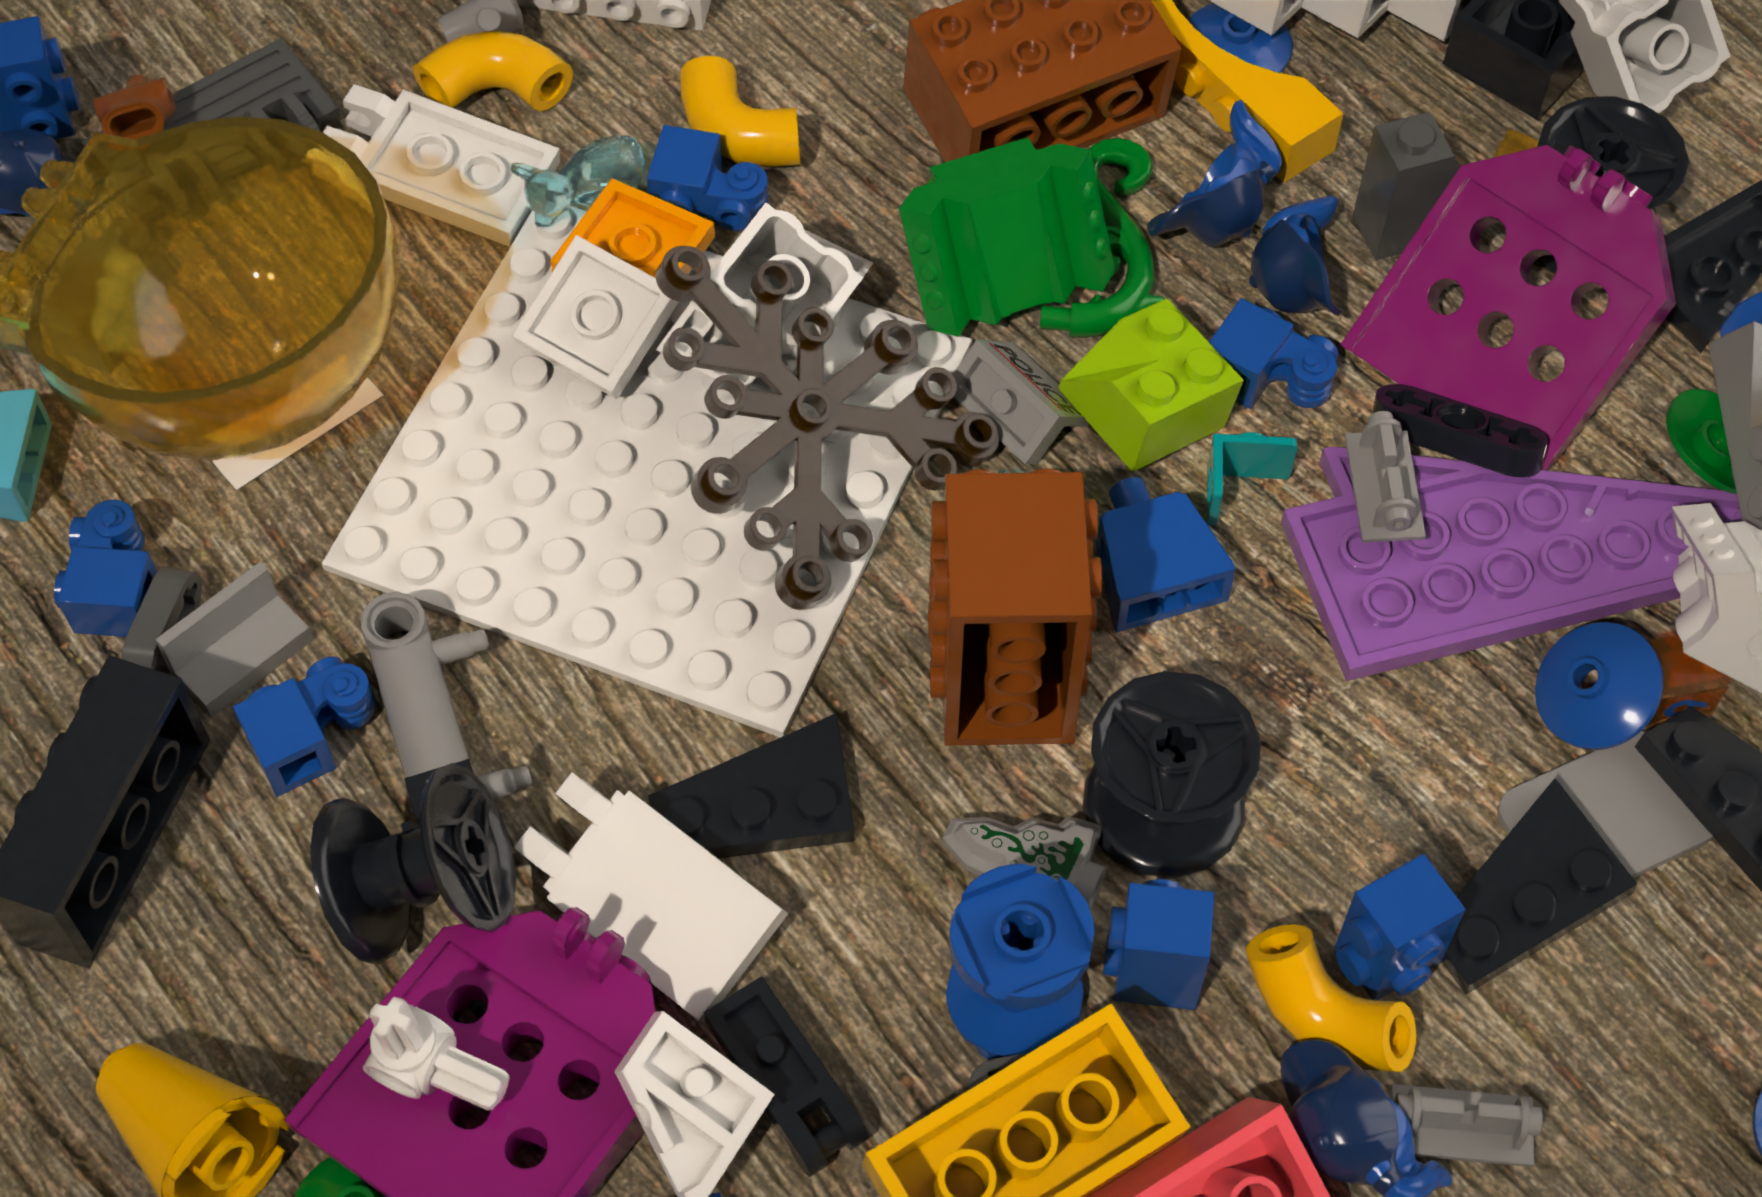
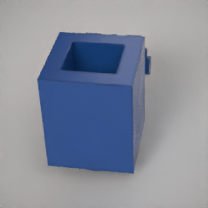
(690, 176)
(1267, 350)
(104, 571)
(289, 720)

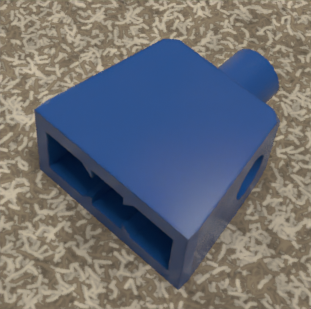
(1158, 557)

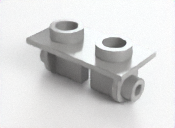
(1384, 481)
(1470, 1124)

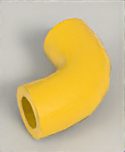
(494, 61)
(745, 132)
(1315, 1007)

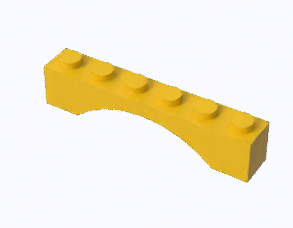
(1284, 105)

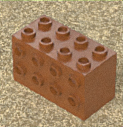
(1037, 71)
(1012, 605)

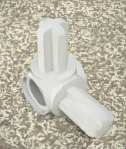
(419, 1054)

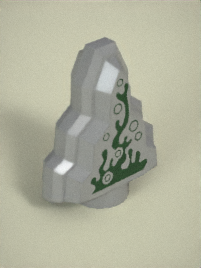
(1050, 847)

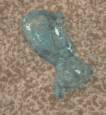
(582, 177)

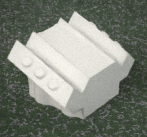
(1646, 46)
(821, 279)
(1720, 592)

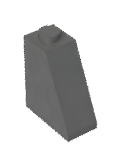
(1401, 182)

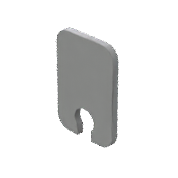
(1624, 804)

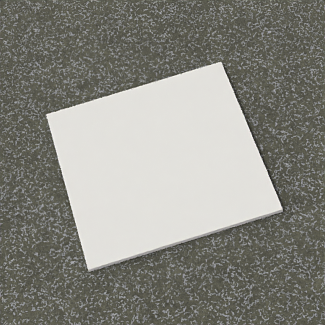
(576, 516)

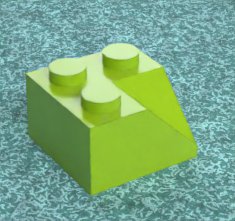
(1152, 386)

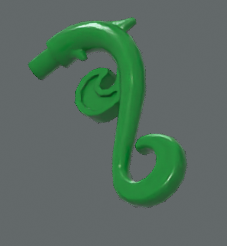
(1125, 238)

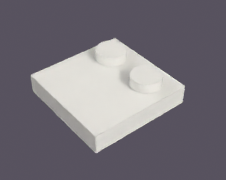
(595, 317)

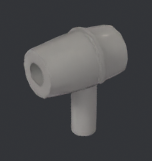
(481, 16)

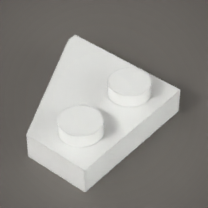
(689, 1103)

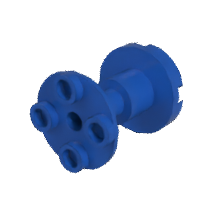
(1017, 960)

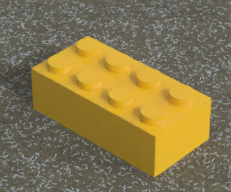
(1040, 1127)

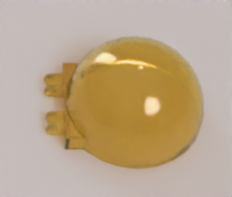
(204, 284)

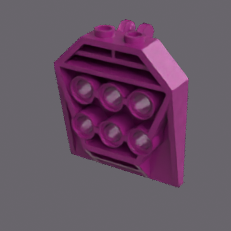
(1548, 207)
(541, 987)

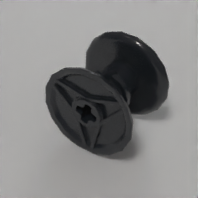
(1621, 138)
(1170, 773)
(374, 877)

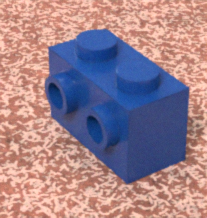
(32, 83)
(1398, 930)
(1160, 944)

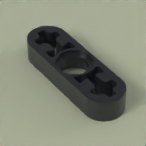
(1464, 430)

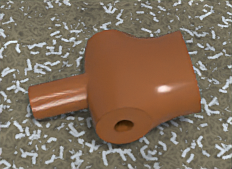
(136, 109)

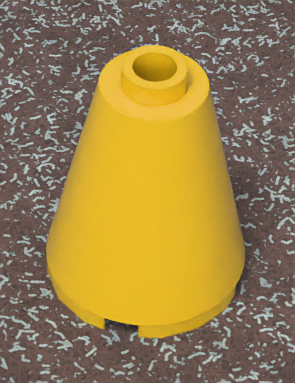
(190, 1125)

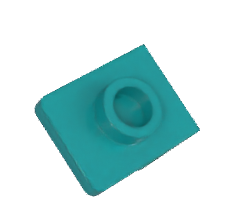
(1245, 456)

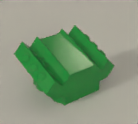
(1005, 233)

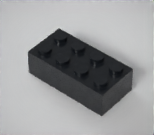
(1516, 50)
(98, 810)

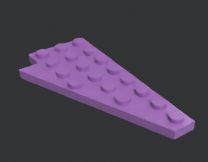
(1495, 559)

